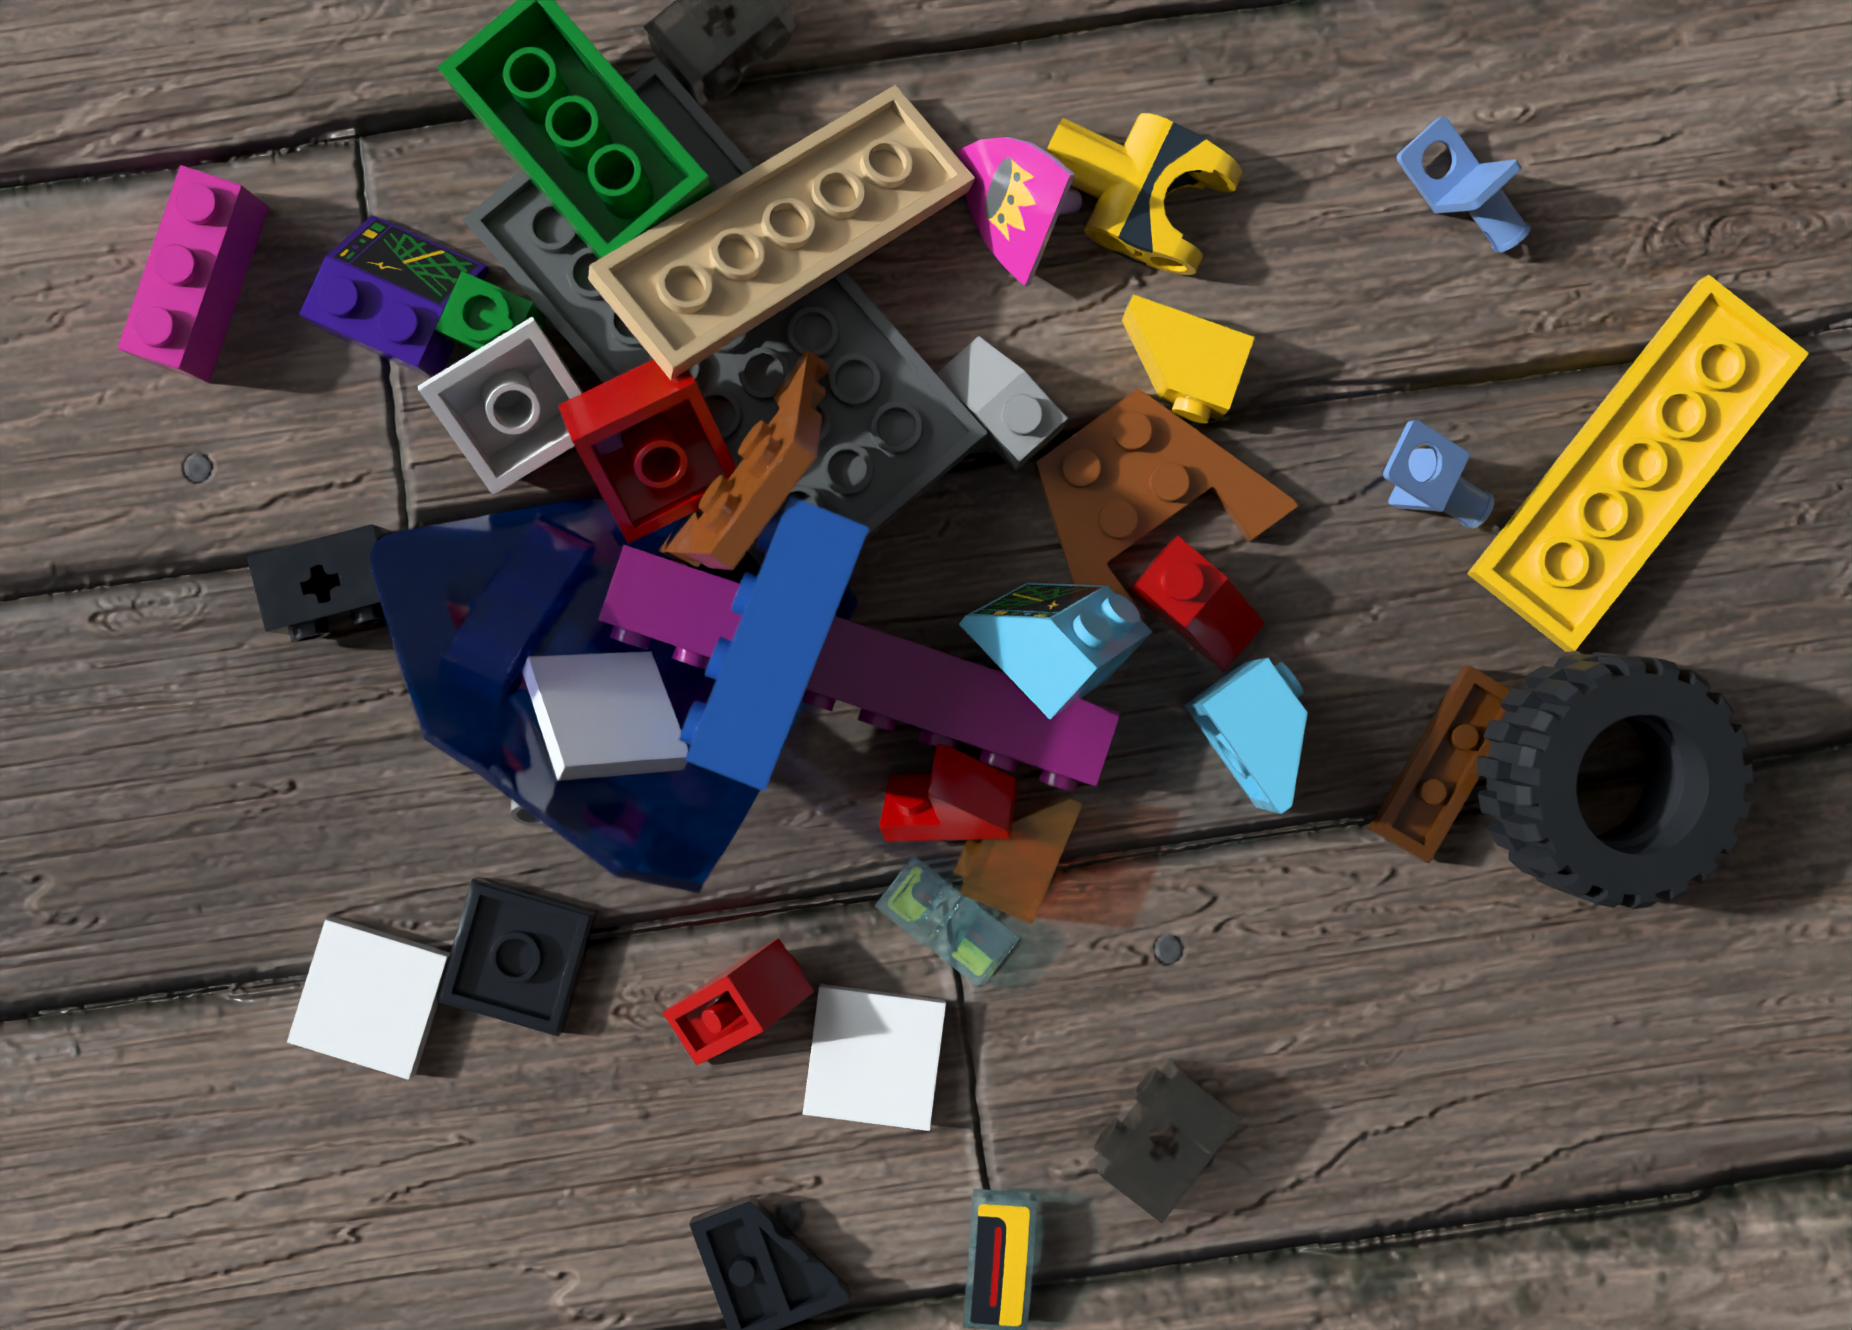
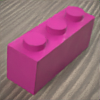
(194, 274)

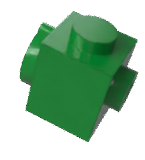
(482, 313)

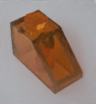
(1018, 870)

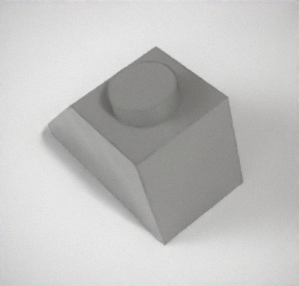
(1003, 401)

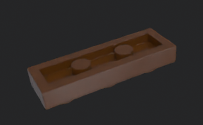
(1441, 767)

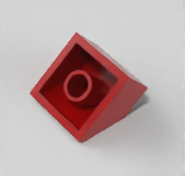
(647, 446)

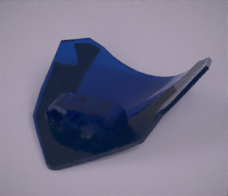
(531, 582)

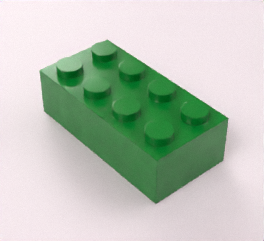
(574, 125)

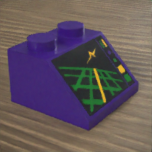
(388, 294)

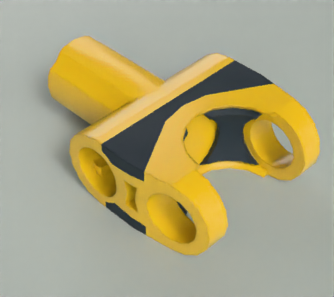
(1135, 181)

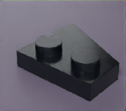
(762, 1268)

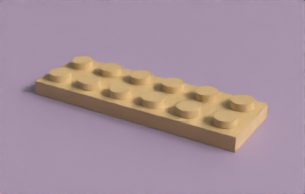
(779, 231)

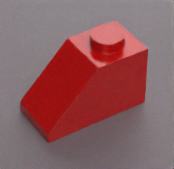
(1197, 603)
(739, 1002)

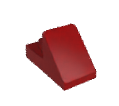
(952, 803)

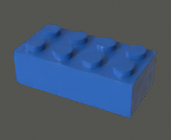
(775, 644)

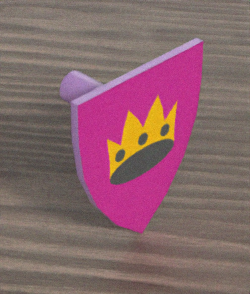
(1017, 199)

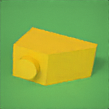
(1187, 358)

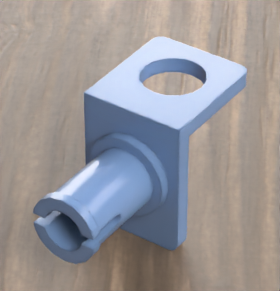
(1467, 185)
(1432, 477)

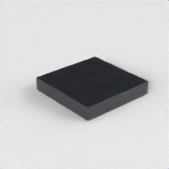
(517, 956)

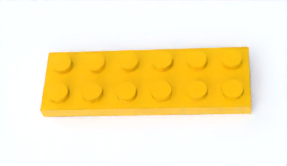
(1637, 463)

